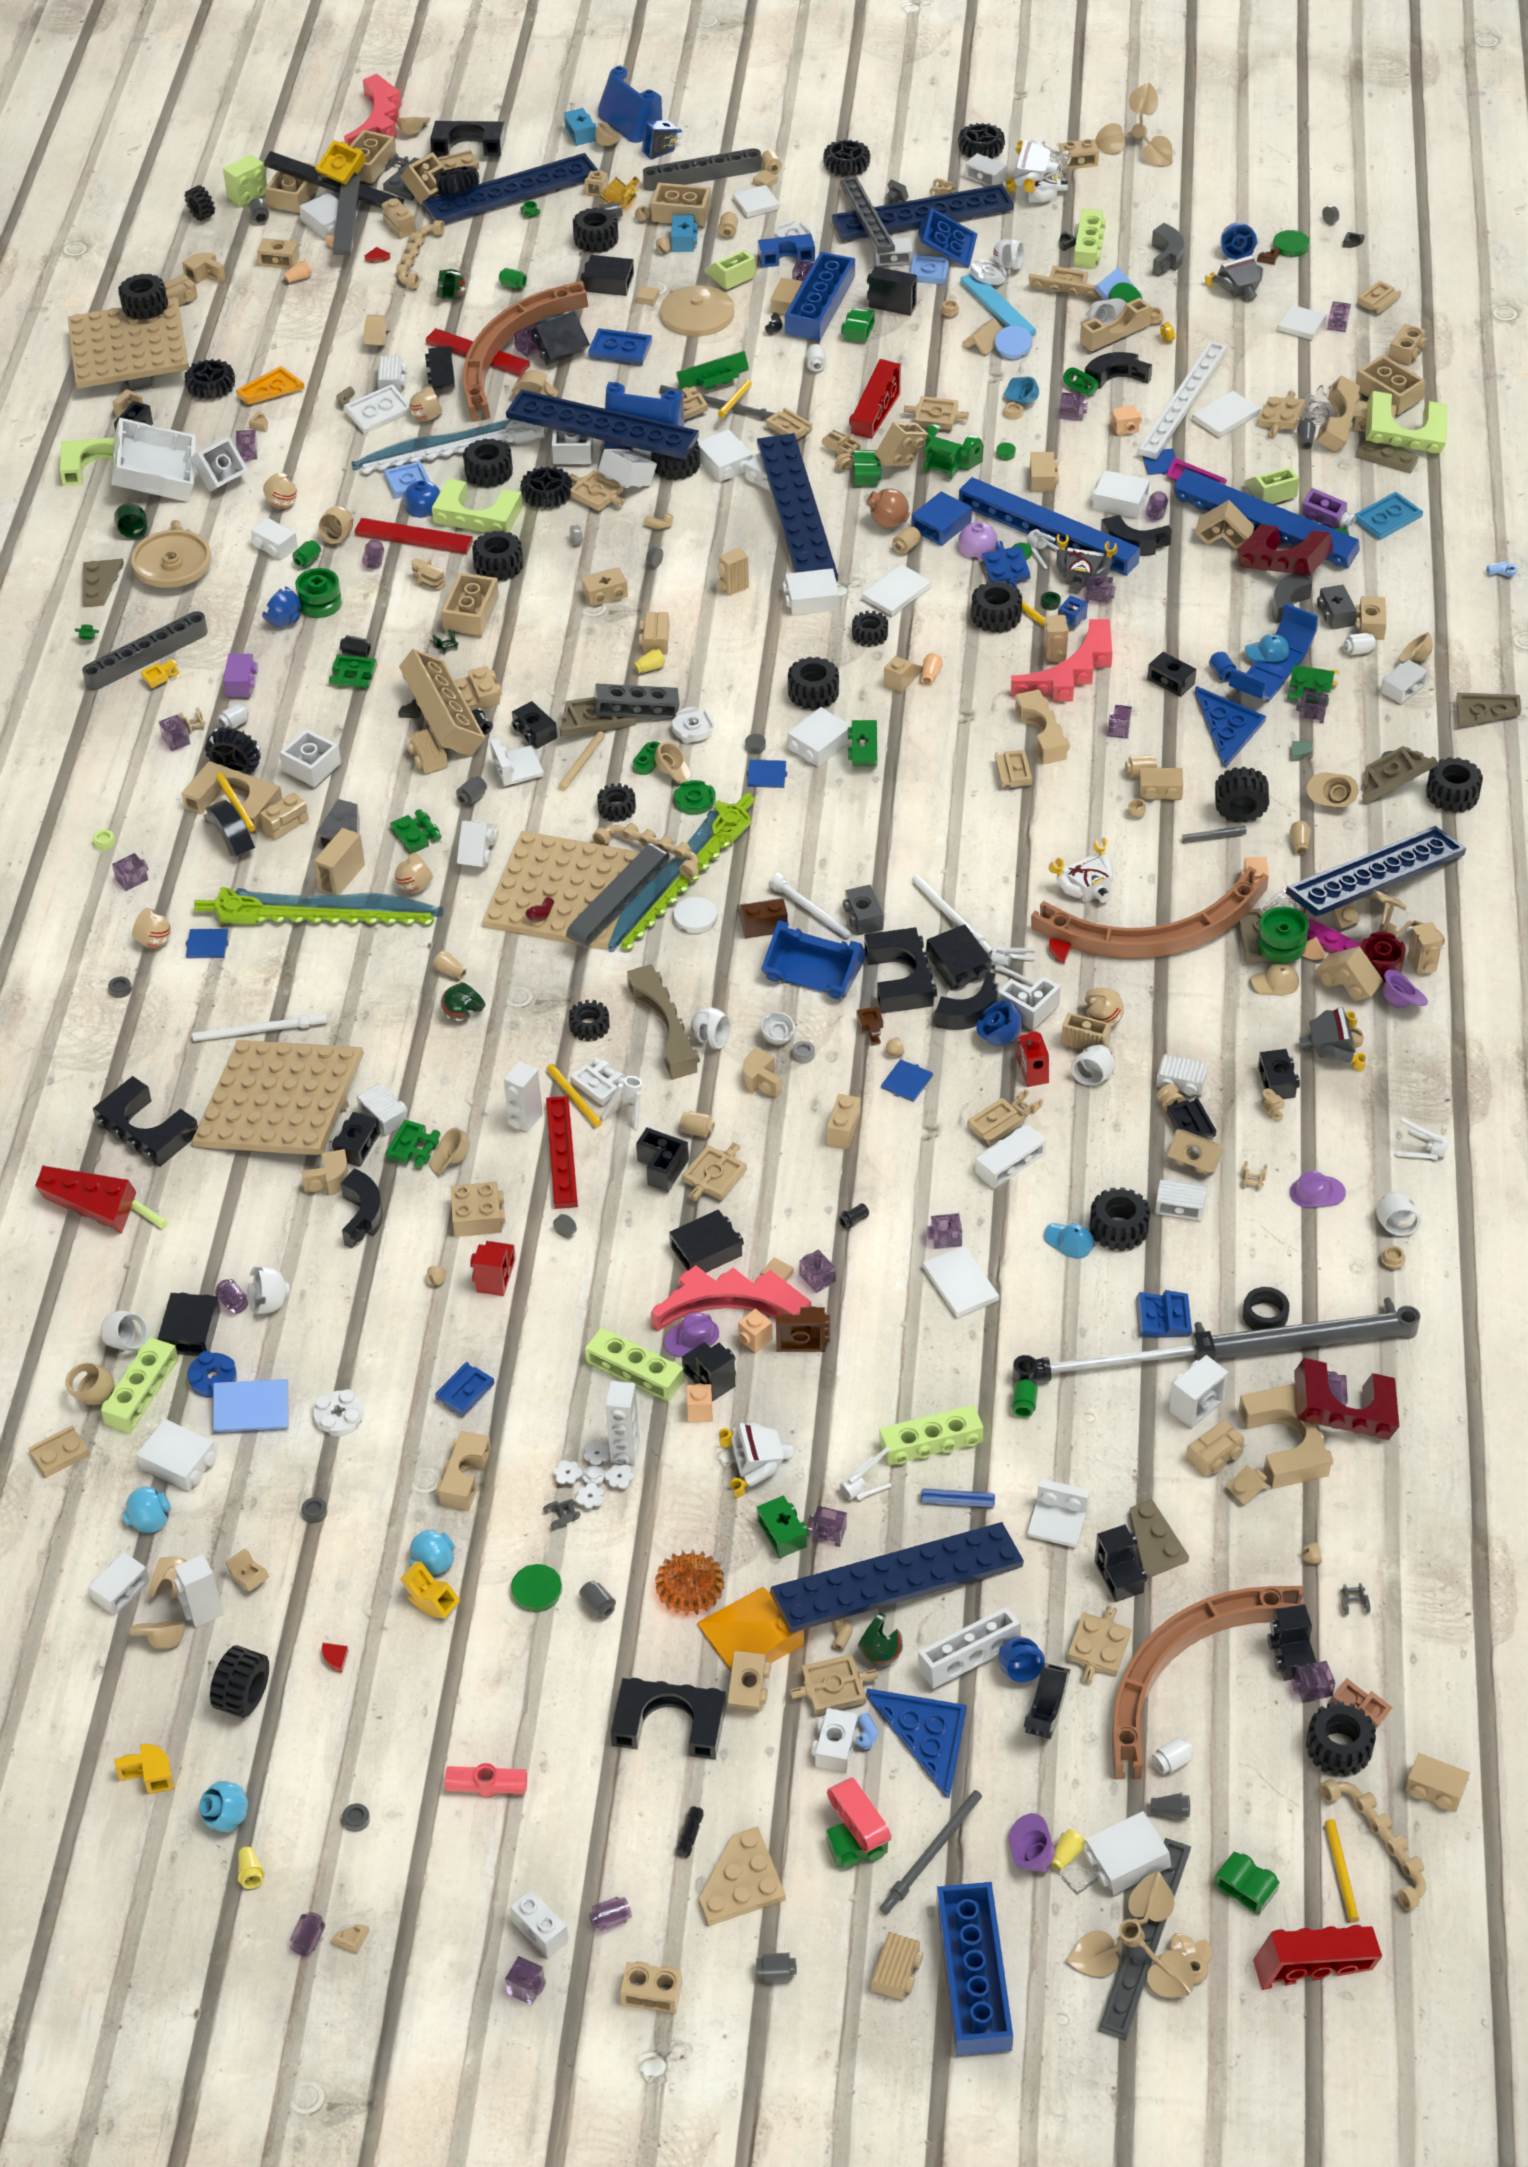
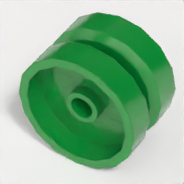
(318, 592)
(1283, 934)

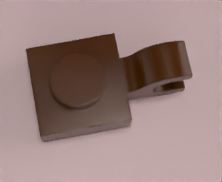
(871, 1021)

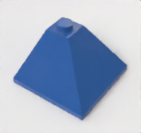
(947, 237)

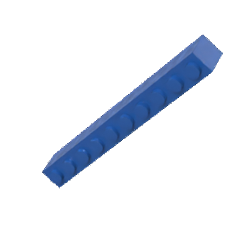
(1029, 516)
(1293, 528)

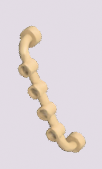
(414, 248)
(683, 850)
(1380, 1825)

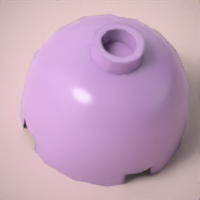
(976, 540)

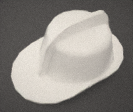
(1106, 310)

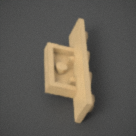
(1065, 280)

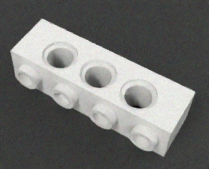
(622, 1423)
(967, 1647)

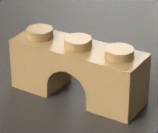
(468, 1453)

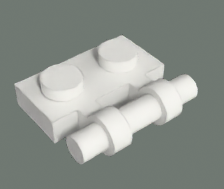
(594, 1083)

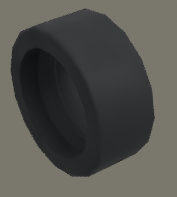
(1265, 1295)

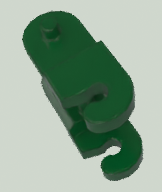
(439, 643)

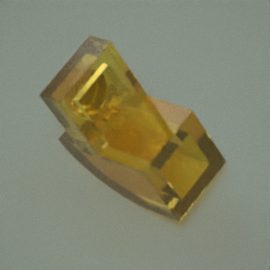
(619, 192)

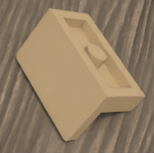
(984, 336)

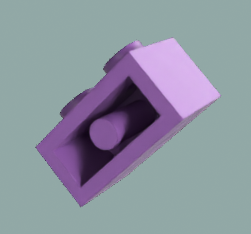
(1323, 508)
(239, 675)

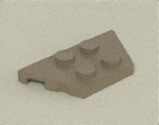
(581, 718)
(1393, 771)

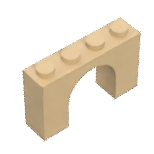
(206, 788)
(1292, 1466)

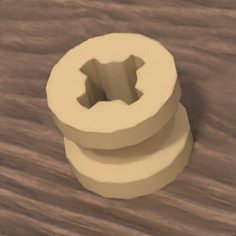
(1169, 1095)

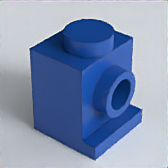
(1073, 616)

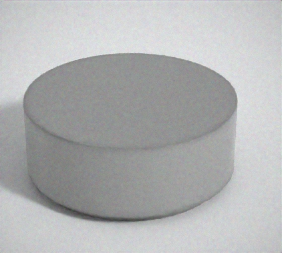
(576, 534)
(803, 1052)

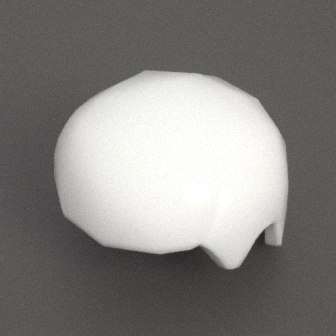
(777, 1028)

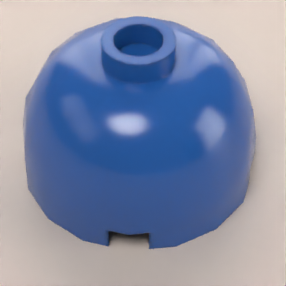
(1238, 240)
(420, 498)
(283, 608)
(1000, 1024)

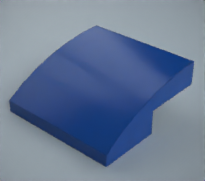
(1164, 1314)

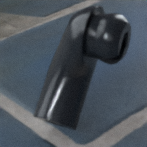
(774, 325)

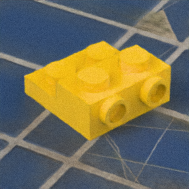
(341, 162)

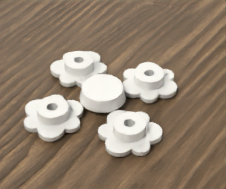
(593, 1475)

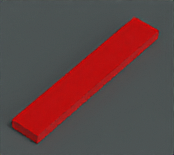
(460, 346)
(414, 535)
(561, 1152)

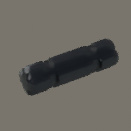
(689, 1831)

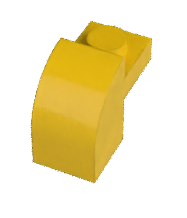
(427, 1594)
(150, 1764)

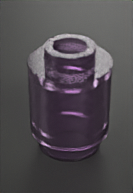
(1157, 505)
(373, 554)
(231, 1296)
(610, 1913)
(307, 1933)

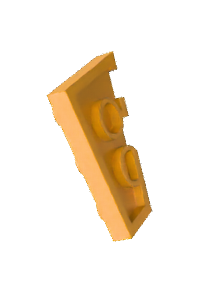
(269, 386)

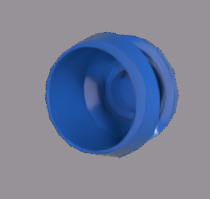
(1020, 1659)

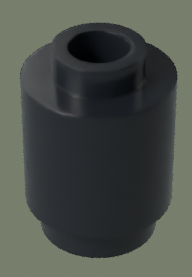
(355, 646)

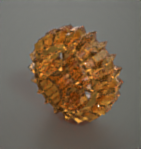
(703, 1575)

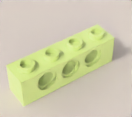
(1089, 238)
(634, 1364)
(139, 1385)
(920, 1430)

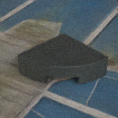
(1353, 240)
(1066, 241)
(410, 710)

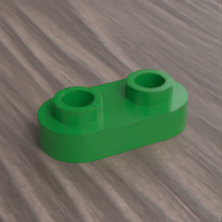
(1081, 382)
(644, 761)

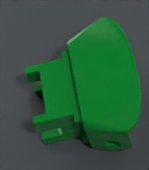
(950, 456)

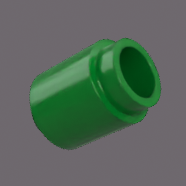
(512, 278)
(306, 553)
(1024, 1398)

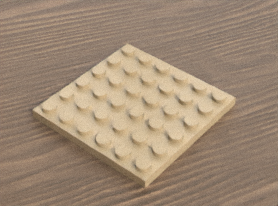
(118, 348)
(558, 869)
(278, 1097)

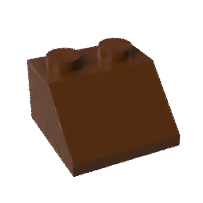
(761, 917)

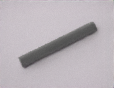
(1212, 834)

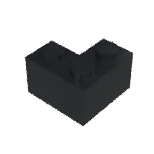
(441, 367)
(664, 1157)
(711, 1366)
(1118, 1564)
(1291, 1640)

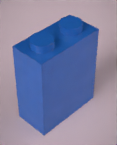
(941, 518)

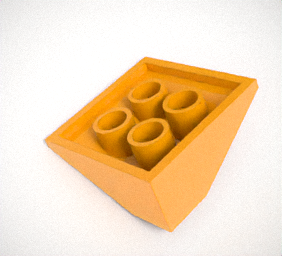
(752, 1627)

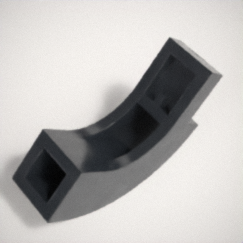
(1118, 365)
(1145, 539)
(230, 826)
(965, 1013)
(365, 1194)
(1047, 1701)

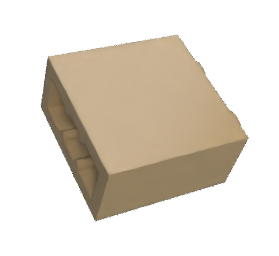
(901, 444)
(477, 1209)

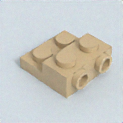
(480, 688)

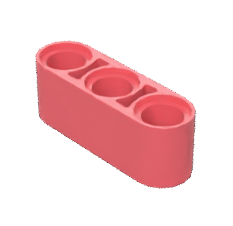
(859, 1814)

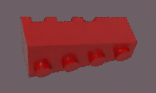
(877, 399)
(90, 1195)
(1316, 1954)

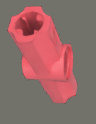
(470, 1780)

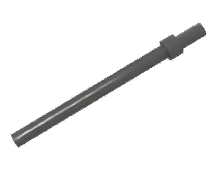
(901, 1888)

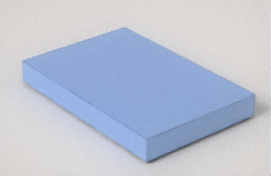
(250, 1405)

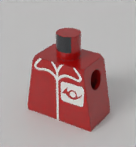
(1030, 1050)

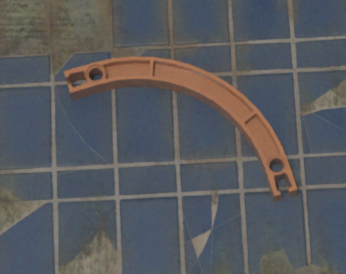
(502, 329)
(1153, 940)
(1171, 1639)

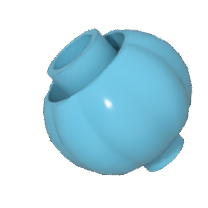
(146, 1510)
(433, 1551)
(223, 1806)

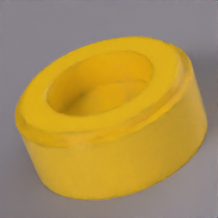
(1167, 332)

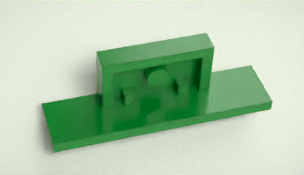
(713, 372)

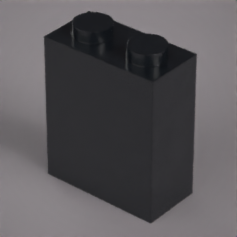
(608, 275)
(892, 290)
(559, 338)
(958, 956)
(706, 1242)
(190, 1322)

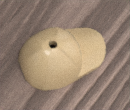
(411, 125)
(605, 135)
(1418, 649)
(672, 761)
(1277, 980)
(451, 1149)
(160, 1634)

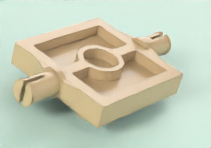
(936, 411)
(1281, 413)
(596, 490)
(714, 1172)
(1099, 1644)
(833, 1684)

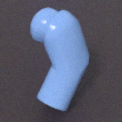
(1502, 568)
(869, 1734)

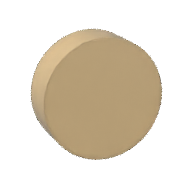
(1013, 411)

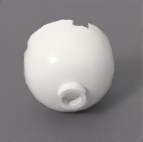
(267, 1290)

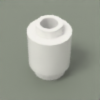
(816, 358)
(1359, 643)
(233, 716)
(1172, 1755)

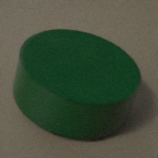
(1050, 600)

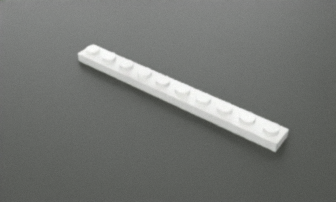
(1182, 400)

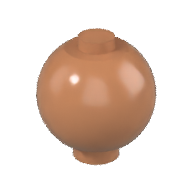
(888, 507)

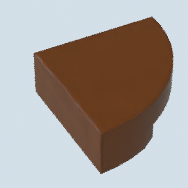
(1269, 257)

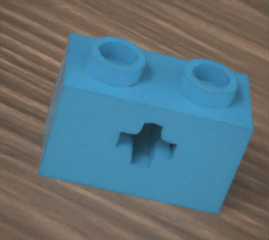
(580, 126)
(683, 233)

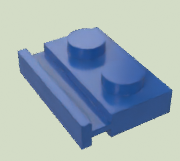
(464, 1388)

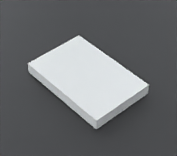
(377, 408)
(1226, 414)
(896, 590)
(960, 1281)

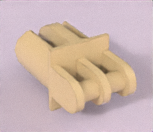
(840, 443)
(428, 574)

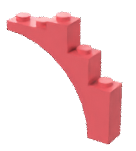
(386, 102)
(1077, 669)
(731, 1290)

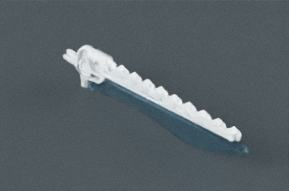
(432, 446)

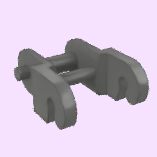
(392, 161)
(559, 1507)
(1363, 1598)

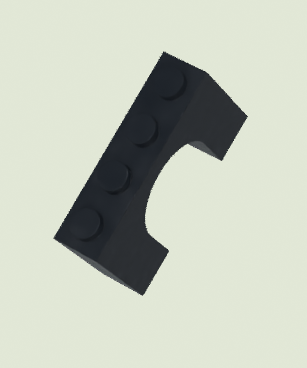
(451, 132)
(906, 948)
(154, 1143)
(641, 1698)

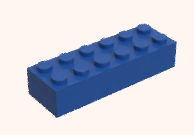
(820, 296)
(974, 1969)

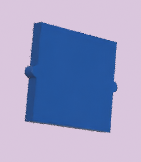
(1161, 464)
(767, 773)
(207, 943)
(907, 1080)

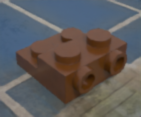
(803, 1331)

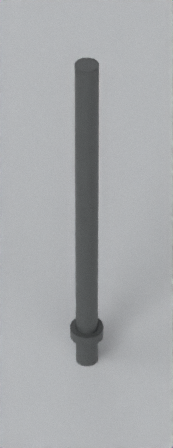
(761, 413)

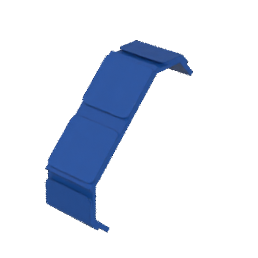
(1267, 678)

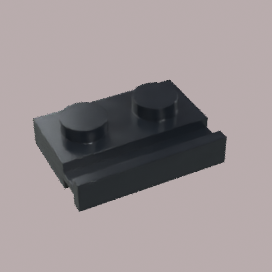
(1191, 1118)

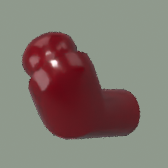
(540, 911)

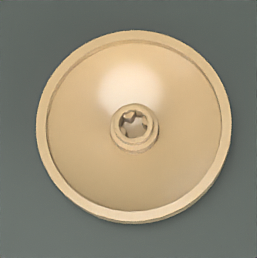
(697, 310)
(171, 558)

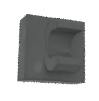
(897, 192)

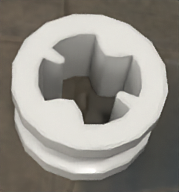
(1347, 521)

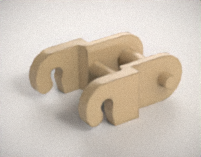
(945, 187)
(187, 722)
(1270, 1102)
(1033, 1107)
(1253, 1182)

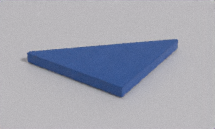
(1228, 723)
(927, 1729)

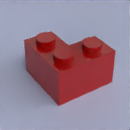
(492, 1267)

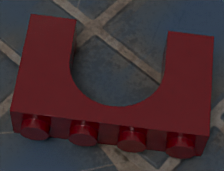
(1261, 553)
(1319, 1406)

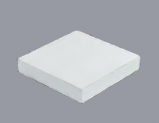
(756, 201)
(1302, 322)

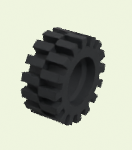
(199, 202)
(869, 636)
(620, 810)
(585, 1011)

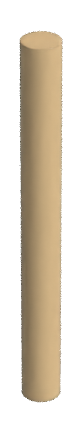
(581, 760)

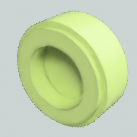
(104, 839)

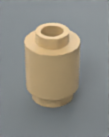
(771, 161)
(728, 225)
(906, 540)
(1134, 764)
(697, 1124)

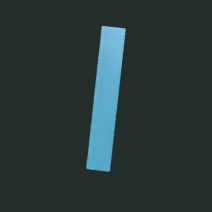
(996, 303)

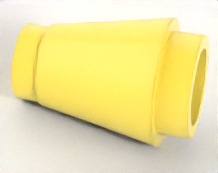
(650, 661)
(1067, 1849)
(249, 1868)

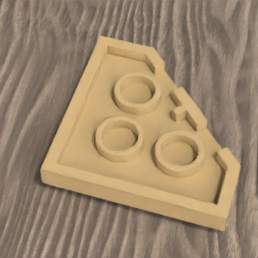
(741, 1880)

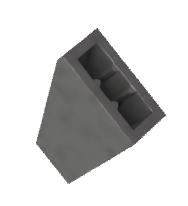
(342, 815)

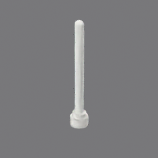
(779, 884)

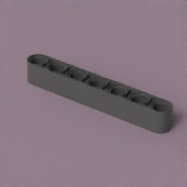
(703, 168)
(144, 650)
(617, 895)

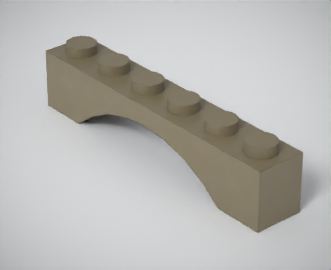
(647, 990)

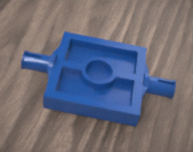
(1006, 565)

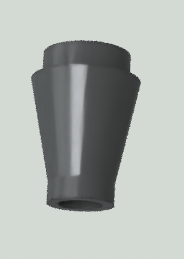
(1306, 432)
(1172, 1806)

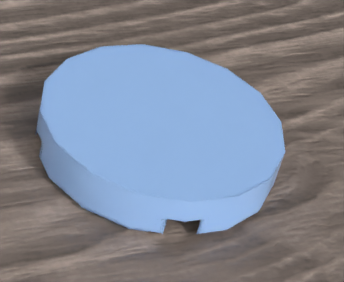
(1013, 342)

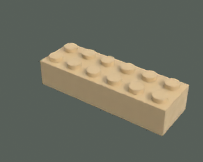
(442, 703)

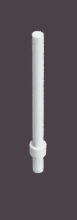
(949, 911)
(303, 1021)

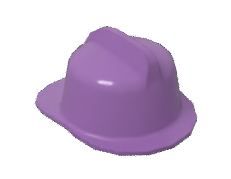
(1400, 991)
(1316, 1189)
(691, 1333)
(1031, 1843)

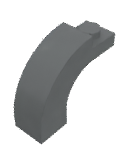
(1171, 243)
(1290, 591)

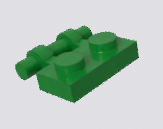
(353, 666)
(1310, 679)
(409, 833)
(406, 1142)

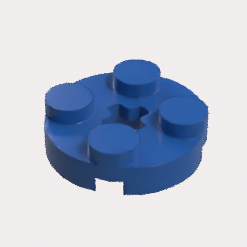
(205, 1364)

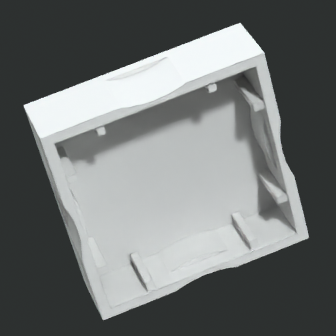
(153, 460)

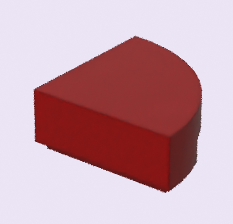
(377, 254)
(1059, 949)
(335, 1655)

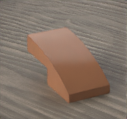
(1370, 1703)

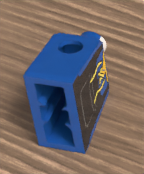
(659, 138)

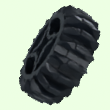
(981, 139)
(846, 157)
(456, 180)
(209, 379)
(546, 487)
(233, 749)

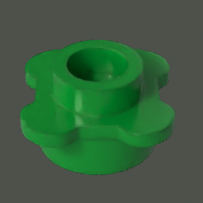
(530, 209)
(86, 632)

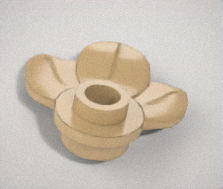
(1196, 1953)

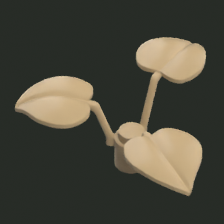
(1111, 138)
(1385, 926)
(1096, 1951)

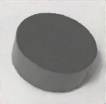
(1330, 214)
(654, 557)
(755, 743)
(120, 987)
(565, 1225)
(314, 1510)
(356, 1817)

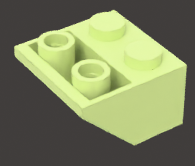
(732, 269)
(1274, 485)

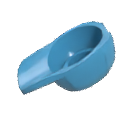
(1022, 390)
(1269, 649)
(1070, 1239)

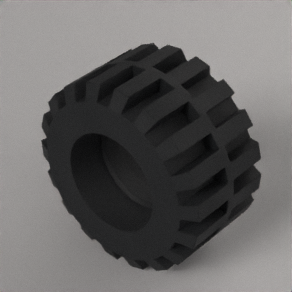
(595, 229)
(143, 296)
(488, 462)
(677, 468)
(497, 555)
(996, 606)
(813, 683)
(1454, 785)
(1242, 794)
(1124, 1205)
(239, 1681)
(1336, 1756)

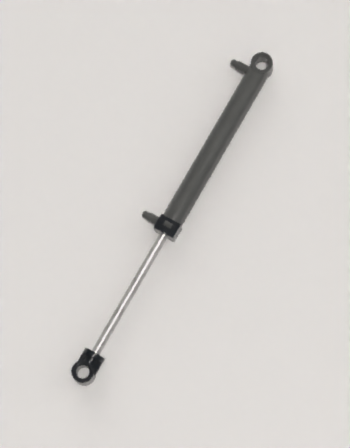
(1401, 1323)

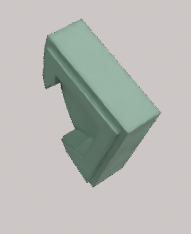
(1300, 749)

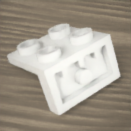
(515, 764)
(1059, 1513)

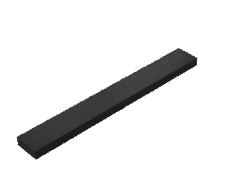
(309, 174)

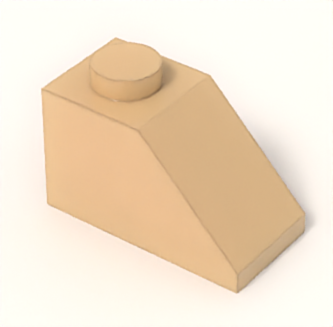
(900, 673)

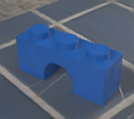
(797, 246)

